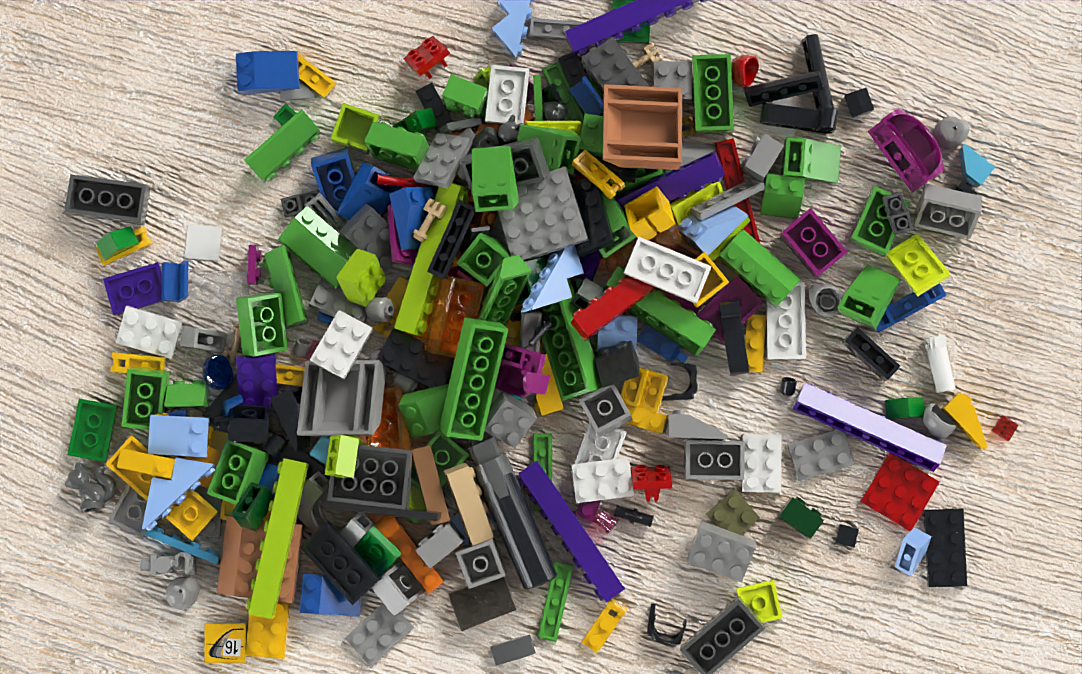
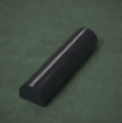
(814, 62)
(784, 88)
(451, 240)

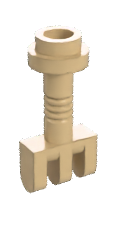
(649, 56)
(434, 210)
(235, 347)

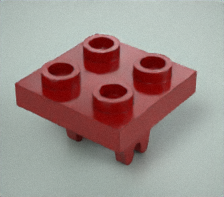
(427, 56)
(651, 479)

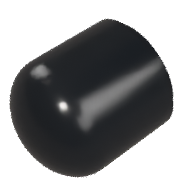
(788, 386)

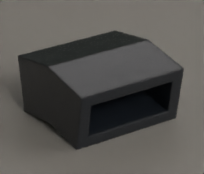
(859, 102)

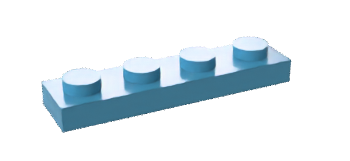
(192, 547)

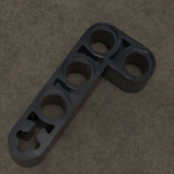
(799, 118)
(734, 337)
(280, 449)

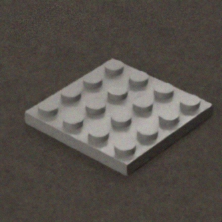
(543, 218)

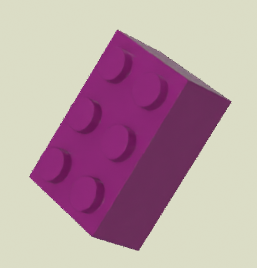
(813, 243)

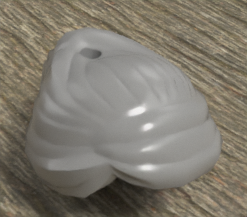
(946, 134)
(828, 303)
(937, 422)
(182, 592)

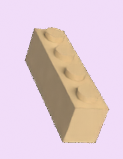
(468, 503)

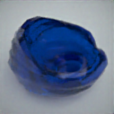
(217, 372)

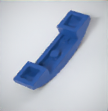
(909, 305)

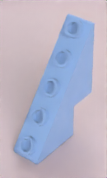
(512, 27)
(552, 283)
(166, 493)

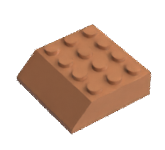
(642, 127)
(240, 556)

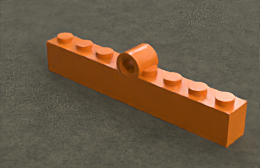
(400, 538)

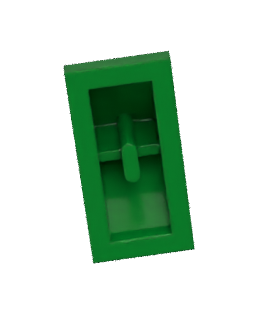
(117, 242)
(904, 407)

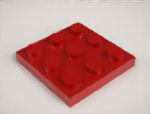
(899, 491)

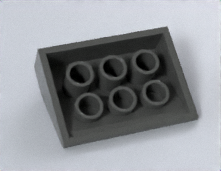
(379, 479)

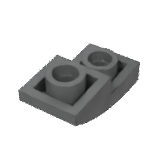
(295, 204)
(897, 213)
(512, 650)

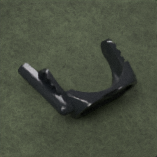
(539, 331)
(692, 388)
(656, 636)

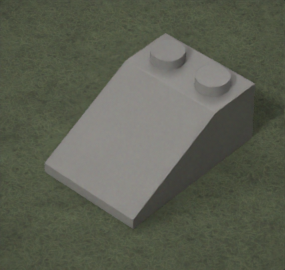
(688, 427)

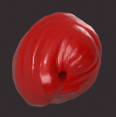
(744, 70)

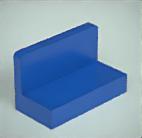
(587, 97)
(174, 281)

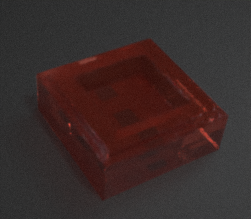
(1004, 428)

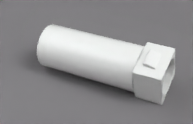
(939, 363)

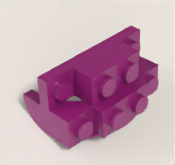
(909, 148)
(521, 372)

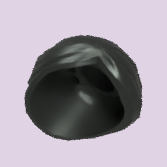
(554, 111)
(487, 133)

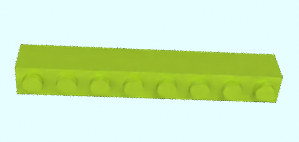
(422, 285)
(278, 538)

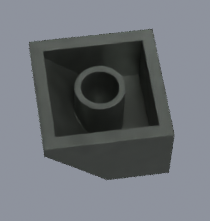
(617, 363)

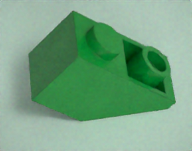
(418, 121)

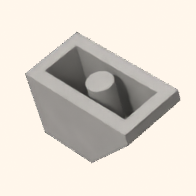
(203, 339)

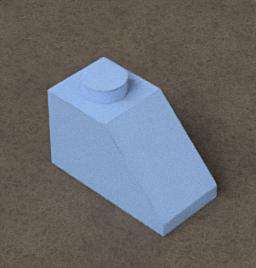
(912, 551)

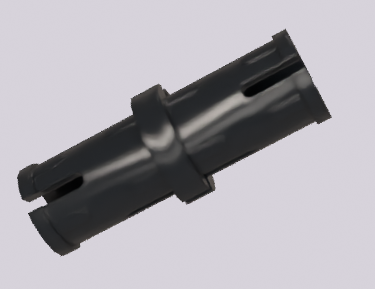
(646, 519)

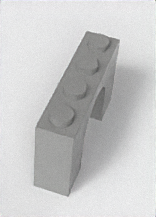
(313, 518)

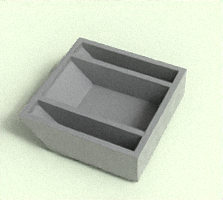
(342, 405)

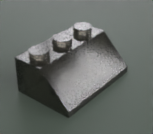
(481, 603)

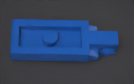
(661, 344)

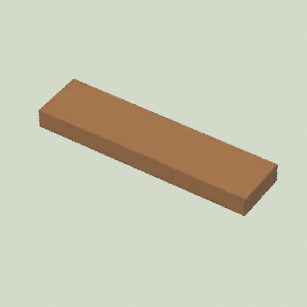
(430, 482)

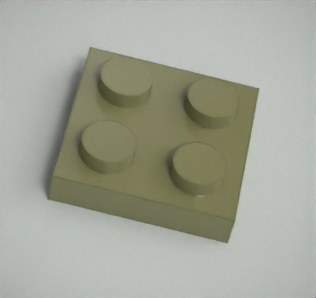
(733, 513)

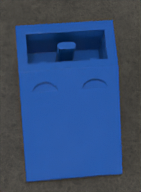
(366, 191)

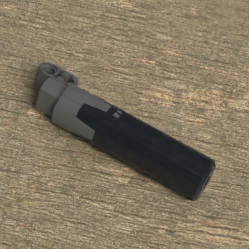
(511, 513)

